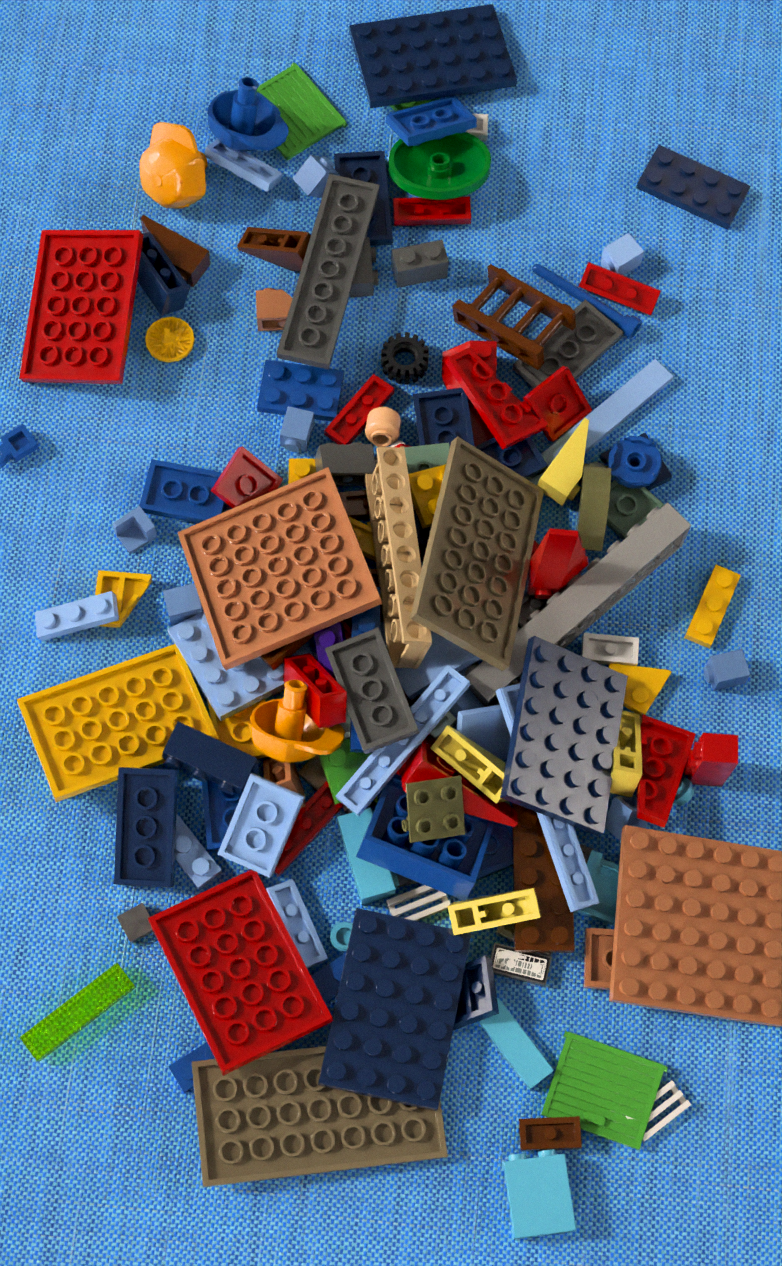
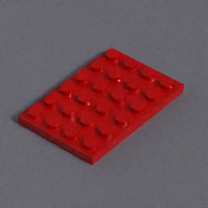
(81, 306)
(239, 971)

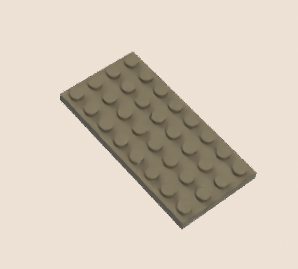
(478, 554)
(282, 1124)

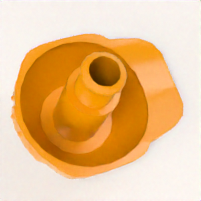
(173, 167)
(286, 731)

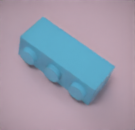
(371, 881)

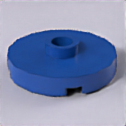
(638, 450)

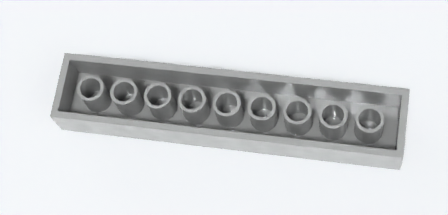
(588, 596)

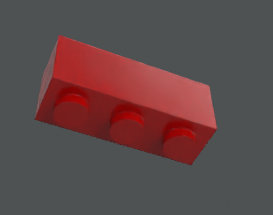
(323, 695)
(712, 759)

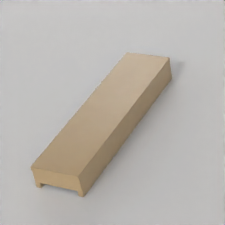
(396, 556)

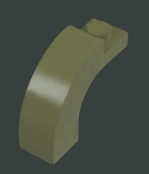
(594, 505)

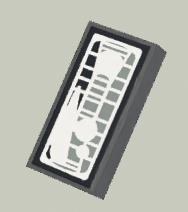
(520, 966)

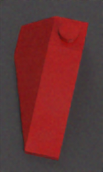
(488, 353)
(556, 563)
(428, 766)

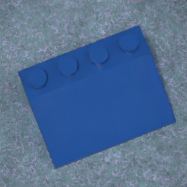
(440, 863)

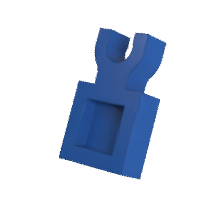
(17, 444)

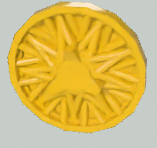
(169, 339)

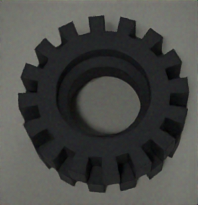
(404, 344)

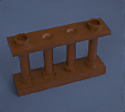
(510, 338)

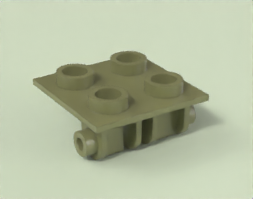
(434, 809)

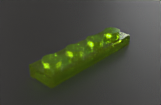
(77, 1012)

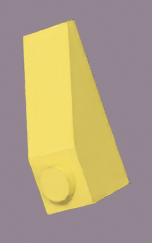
(565, 471)
(627, 756)
(472, 762)
(493, 911)

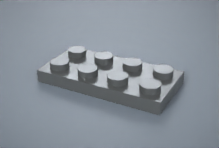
(574, 348)
(373, 690)

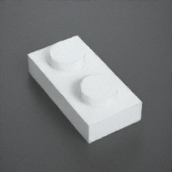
(610, 649)

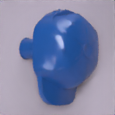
(246, 119)

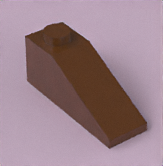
(276, 246)
(185, 255)

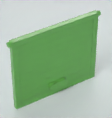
(302, 108)
(603, 1089)

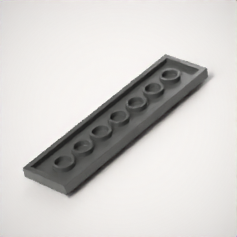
(328, 272)

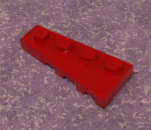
(496, 404)
(663, 762)

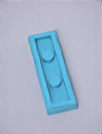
(516, 1047)

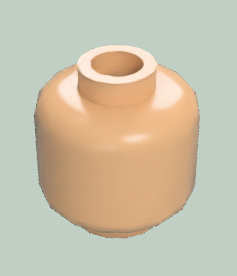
(383, 426)

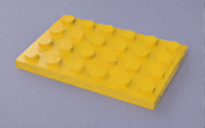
(112, 720)

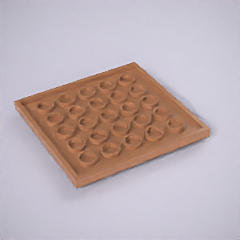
(278, 568)
(698, 927)

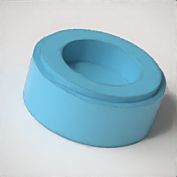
(340, 936)

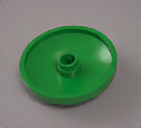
(441, 167)

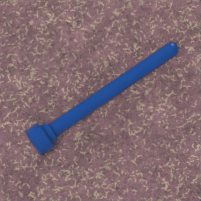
(627, 324)

